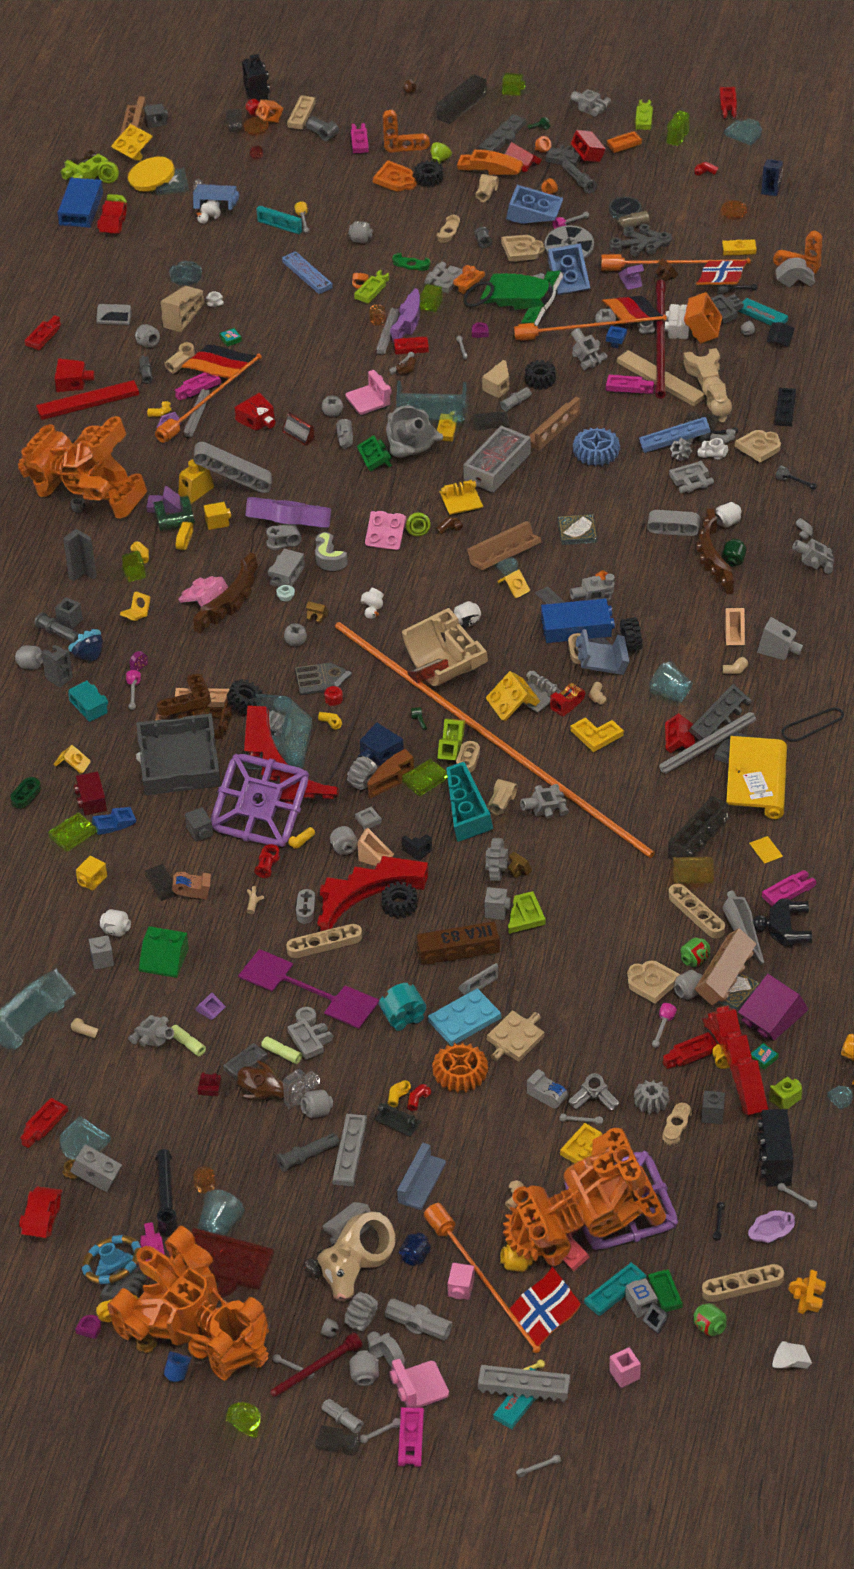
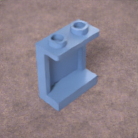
(215, 192)

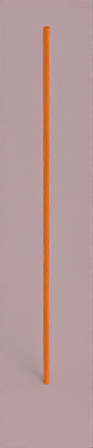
(498, 742)

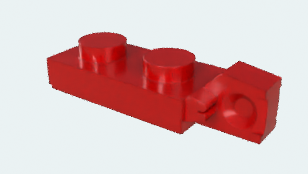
(43, 333)
(690, 1050)
(43, 1121)

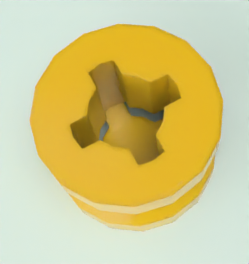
(720, 1060)

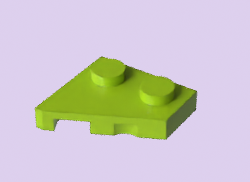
(525, 913)

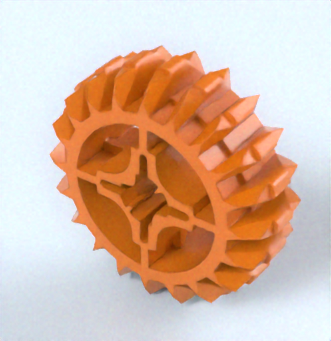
(459, 1060)

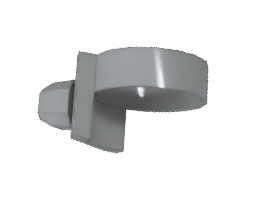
(385, 1346)

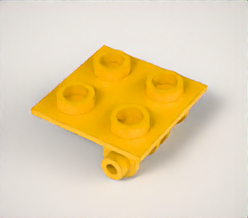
(132, 142)
(460, 498)

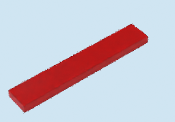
(87, 400)

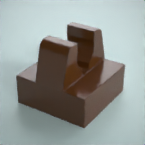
(667, 269)

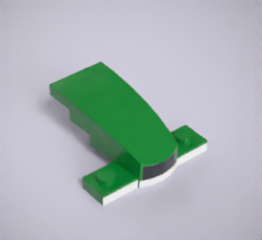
(524, 292)

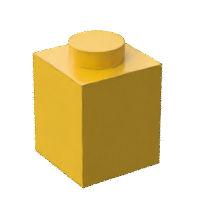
(217, 515)

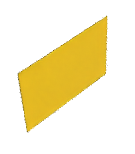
(766, 849)

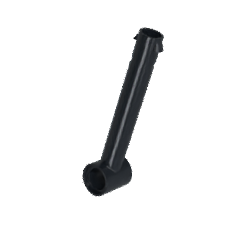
(166, 1215)

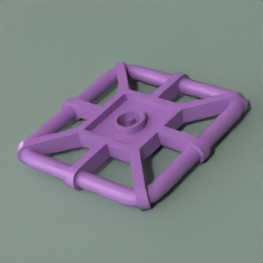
(253, 789)
(635, 1235)

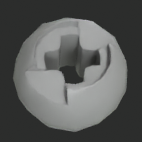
(605, 315)
(332, 406)
(295, 634)

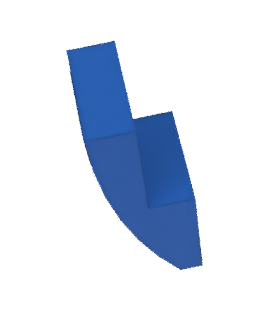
(117, 820)

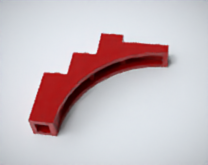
(260, 741)
(342, 894)
(735, 1046)

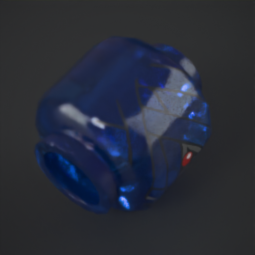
(415, 1249)

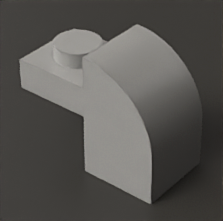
(794, 269)

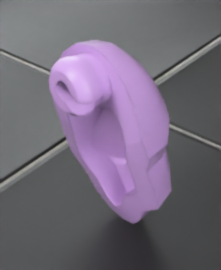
(771, 1226)

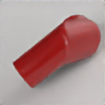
(704, 167)
(421, 1090)

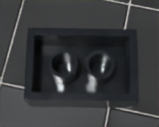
(775, 1147)

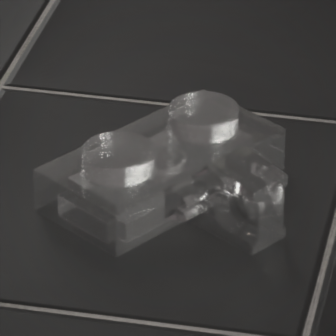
(297, 1085)

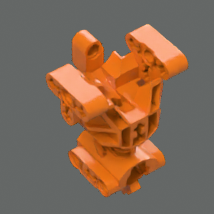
(83, 466)
(596, 1196)
(185, 1308)

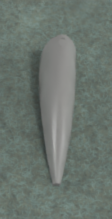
(741, 917)

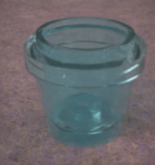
(670, 682)
(220, 1212)

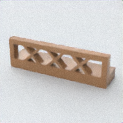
(138, 116)
(555, 424)
(502, 546)

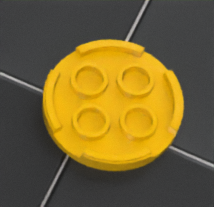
(151, 173)

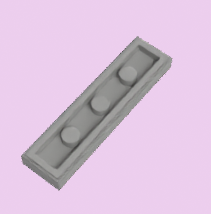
(349, 1150)

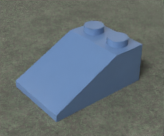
(532, 206)
(572, 265)

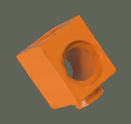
(269, 111)

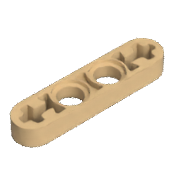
(693, 912)
(323, 938)
(744, 1286)

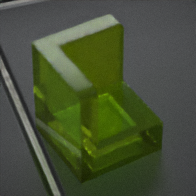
(133, 566)

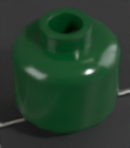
(734, 552)

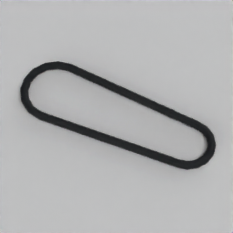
(809, 717)

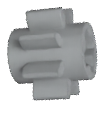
(681, 449)

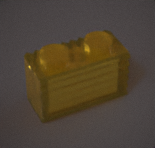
(693, 870)

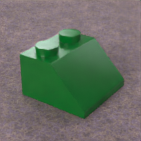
(163, 952)

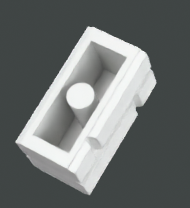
(675, 322)

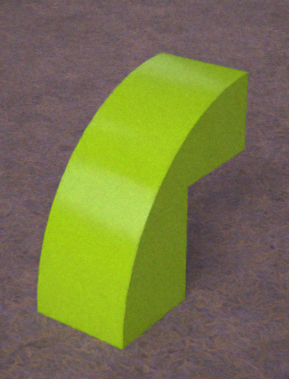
(452, 739)

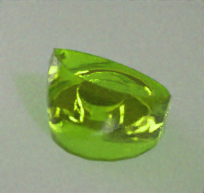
(244, 1418)

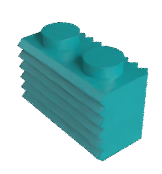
(88, 700)

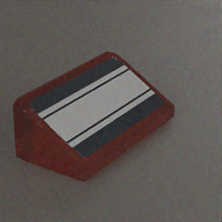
(298, 429)
(428, 670)

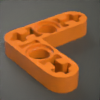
(399, 139)
(810, 259)

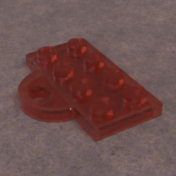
(234, 1260)

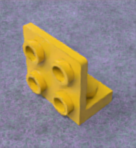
(510, 695)

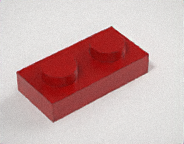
(414, 345)

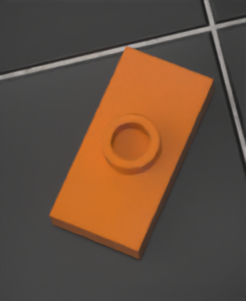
(624, 141)

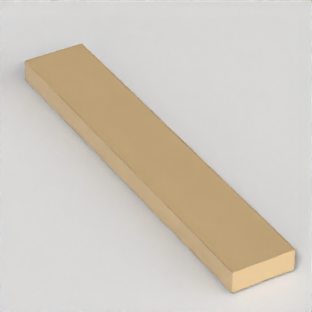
(673, 384)

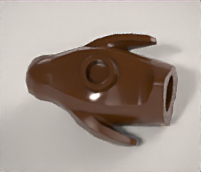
(260, 1082)

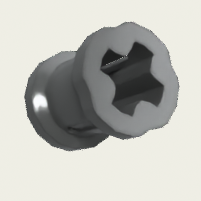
(483, 237)

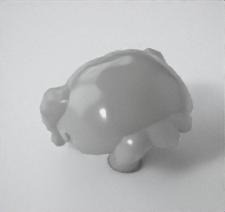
(410, 431)

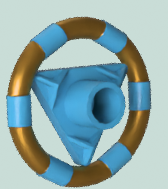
(111, 1260)

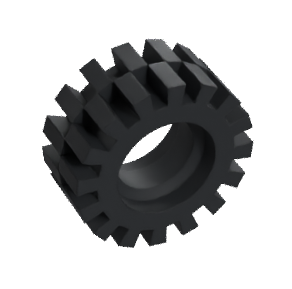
(428, 173)
(540, 374)
(632, 633)
(243, 688)
(399, 908)

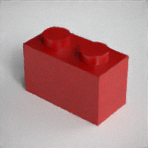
(588, 146)

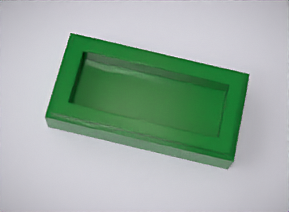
(665, 1290)

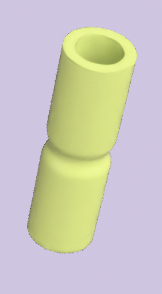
(189, 1041)
(279, 1049)

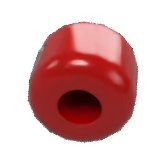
(252, 106)
(333, 696)

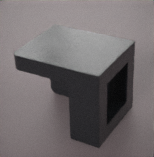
(780, 333)
(417, 847)

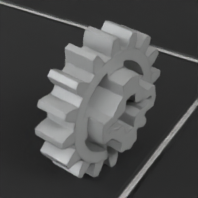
(496, 859)

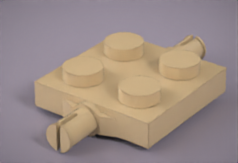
(515, 1036)

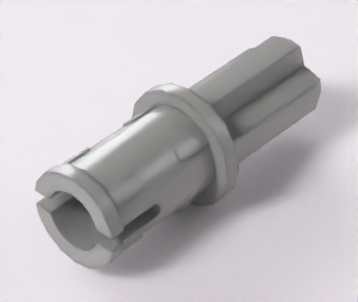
(515, 399)
(342, 1415)

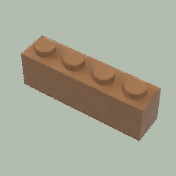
(725, 967)

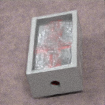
(497, 458)

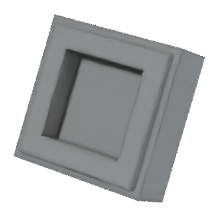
(368, 818)

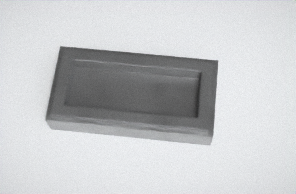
(246, 1058)

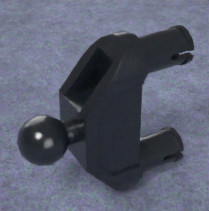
(780, 922)

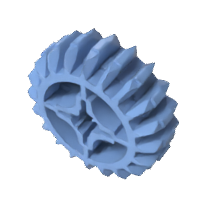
(596, 446)

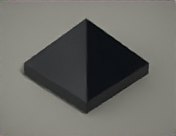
(656, 1317)

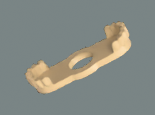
(451, 223)
(672, 1132)

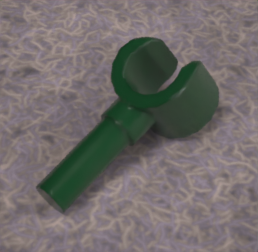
(544, 122)
(417, 713)

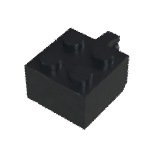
(255, 78)

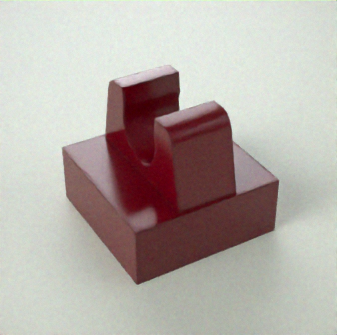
(209, 1084)

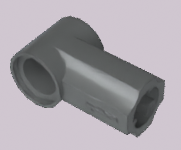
(325, 130)

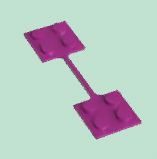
(348, 1006)

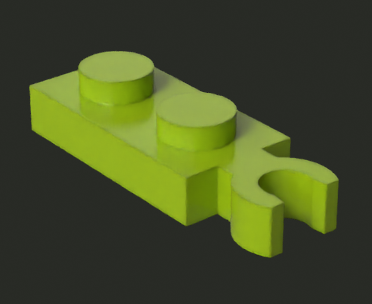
(644, 115)
(371, 287)

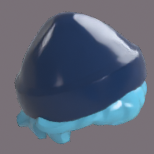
(88, 645)

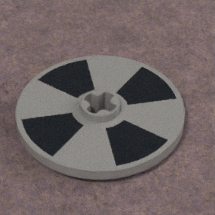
(570, 235)

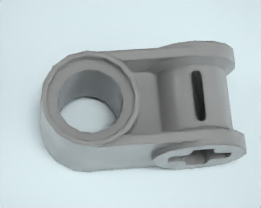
(284, 536)

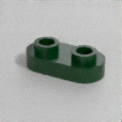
(25, 792)

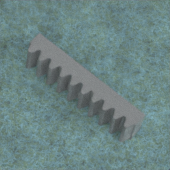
(524, 1382)

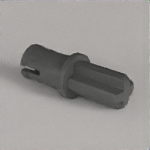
(145, 369)

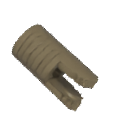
(634, 219)

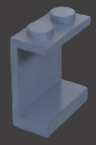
(602, 656)

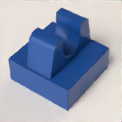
(616, 336)

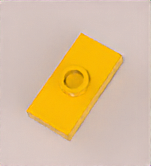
(739, 247)
(447, 428)

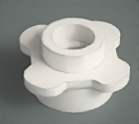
(214, 299)

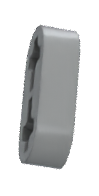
(309, 906)

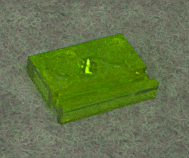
(425, 777)
(72, 831)

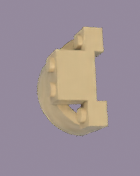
(426, 645)

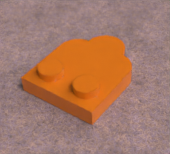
(395, 177)

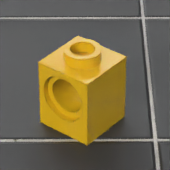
(91, 873)

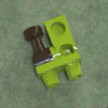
(84, 168)

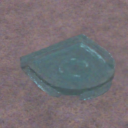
(744, 131)
(81, 1133)

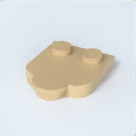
(522, 247)
(759, 444)
(651, 980)

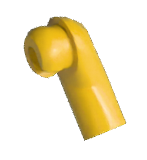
(144, 552)
(332, 719)
(297, 842)
(397, 1091)

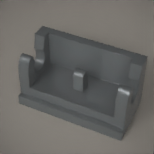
(57, 666)

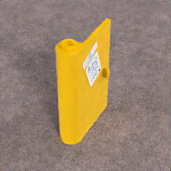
(760, 775)

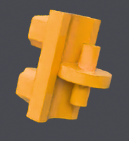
(805, 1289)

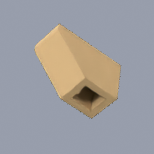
(496, 380)

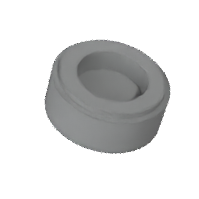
(306, 1013)

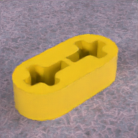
(184, 535)

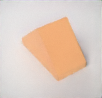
(734, 626)
(372, 848)

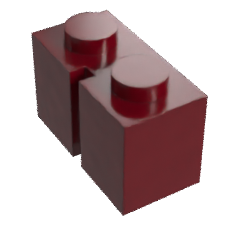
(90, 793)

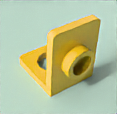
(516, 583)
(137, 612)
(74, 758)

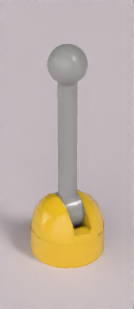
(301, 210)

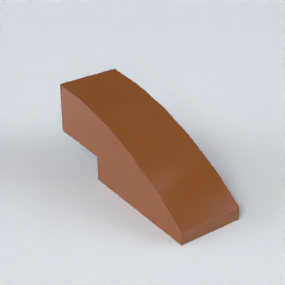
(390, 773)

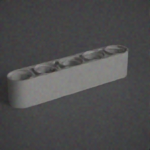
(232, 467)

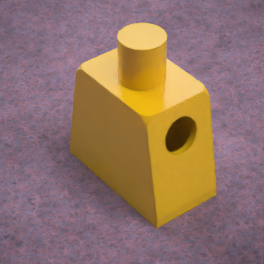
(194, 481)

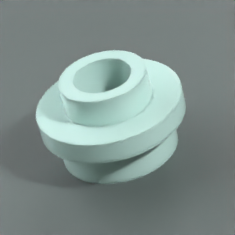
(285, 592)

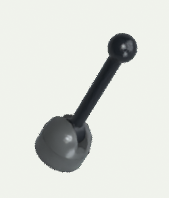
(724, 288)
(705, 436)
(783, 474)

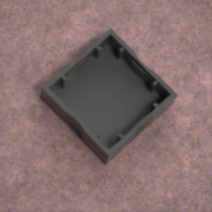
(178, 754)

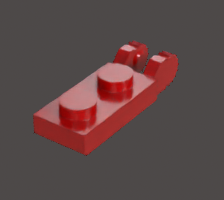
(728, 100)

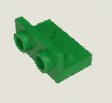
(373, 453)

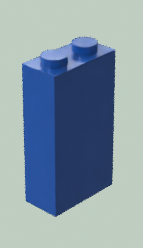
(80, 202)
(568, 618)

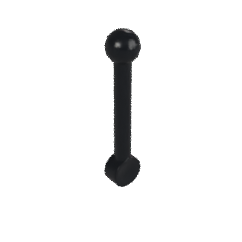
(717, 1235)

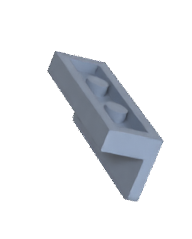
(420, 1178)

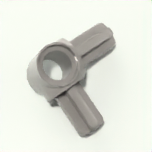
(587, 1092)

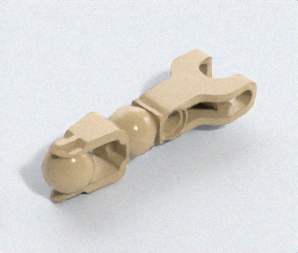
(706, 371)

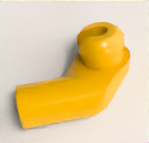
(158, 412)

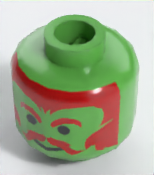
(695, 952)
(710, 1319)

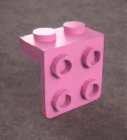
(372, 396)
(385, 530)
(204, 590)
(418, 1384)

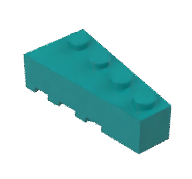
(468, 807)

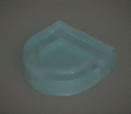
(508, 565)
(841, 1096)

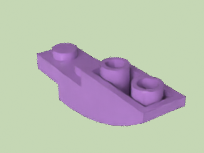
(409, 316)

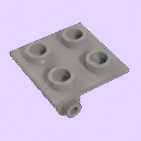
(542, 688)

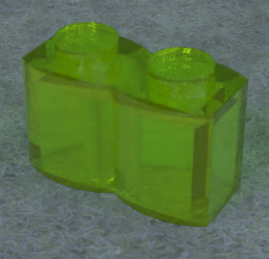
(678, 128)

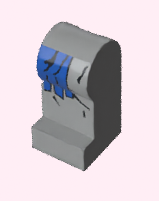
(546, 1090)

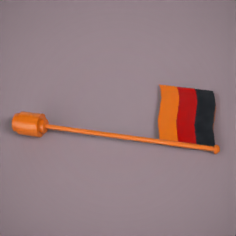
(626, 309)
(214, 361)

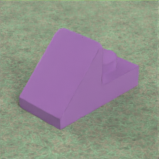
(631, 276)
(170, 501)

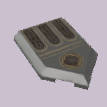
(320, 677)

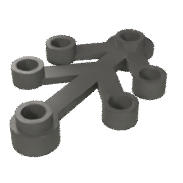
(659, 239)

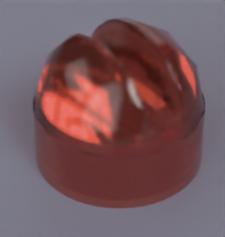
(256, 152)

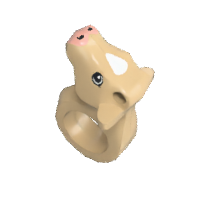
(347, 1256)

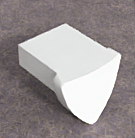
(791, 1355)

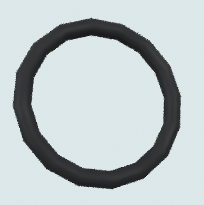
(482, 301)

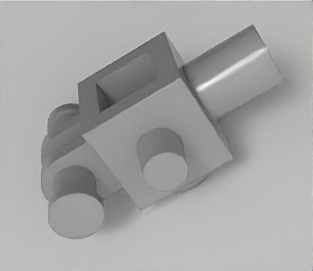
(590, 102)
(586, 350)
(815, 554)
(594, 588)
(545, 801)
(152, 1032)

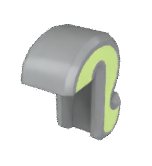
(326, 557)

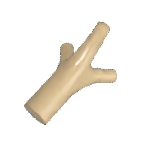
(253, 899)

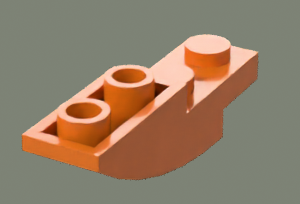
(494, 162)

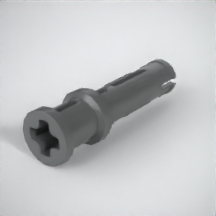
(582, 179)
(52, 626)
(299, 1154)

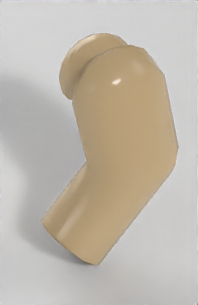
(737, 668)
(596, 695)
(79, 1027)
(513, 1185)

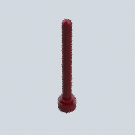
(351, 1343)

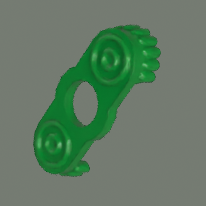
(401, 261)

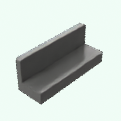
(79, 555)

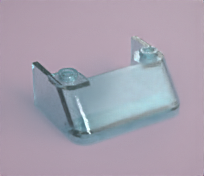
(436, 405)
(295, 732)
(31, 1005)

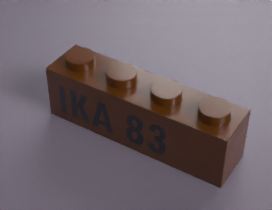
(458, 943)

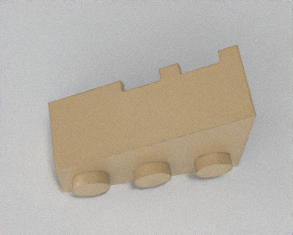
(181, 307)

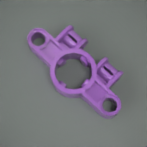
(288, 512)

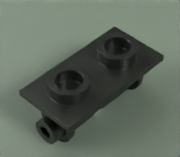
(397, 1119)

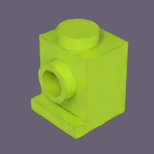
(785, 1093)

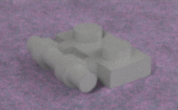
(446, 278)
(689, 473)

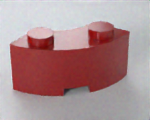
(112, 216)
(40, 1212)

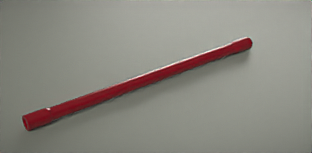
(660, 388)

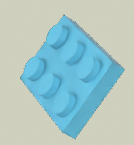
(464, 1017)

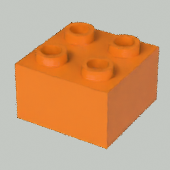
(703, 318)

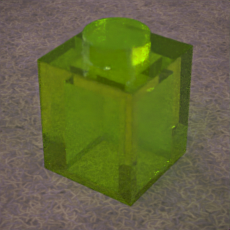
(513, 84)
(431, 298)

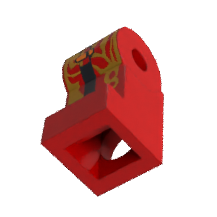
(568, 699)

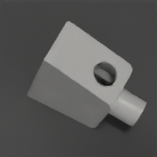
(778, 640)

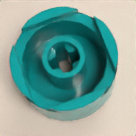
(403, 1006)

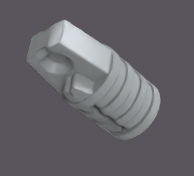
(345, 433)

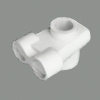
(713, 448)

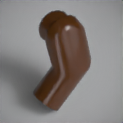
(404, 369)
(451, 523)

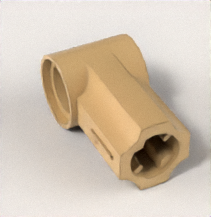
(486, 187)
(185, 352)
(503, 793)

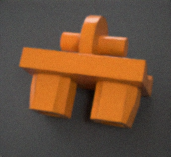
(468, 278)

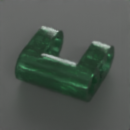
(173, 520)

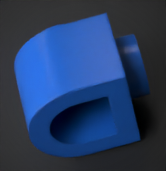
(176, 1371)

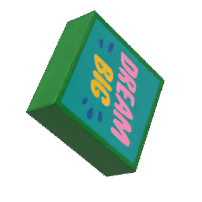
(230, 337)
(764, 1055)

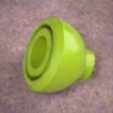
(440, 152)
(108, 172)
(418, 524)

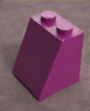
(772, 1008)

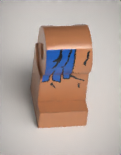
(191, 885)

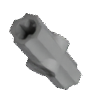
(418, 1319)

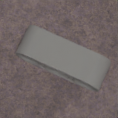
(673, 522)

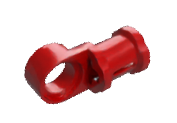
(266, 860)

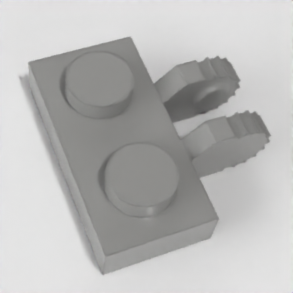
(309, 1039)

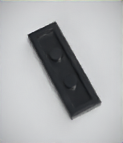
(785, 407)

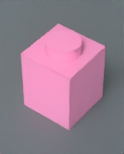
(460, 1281)
(625, 1367)

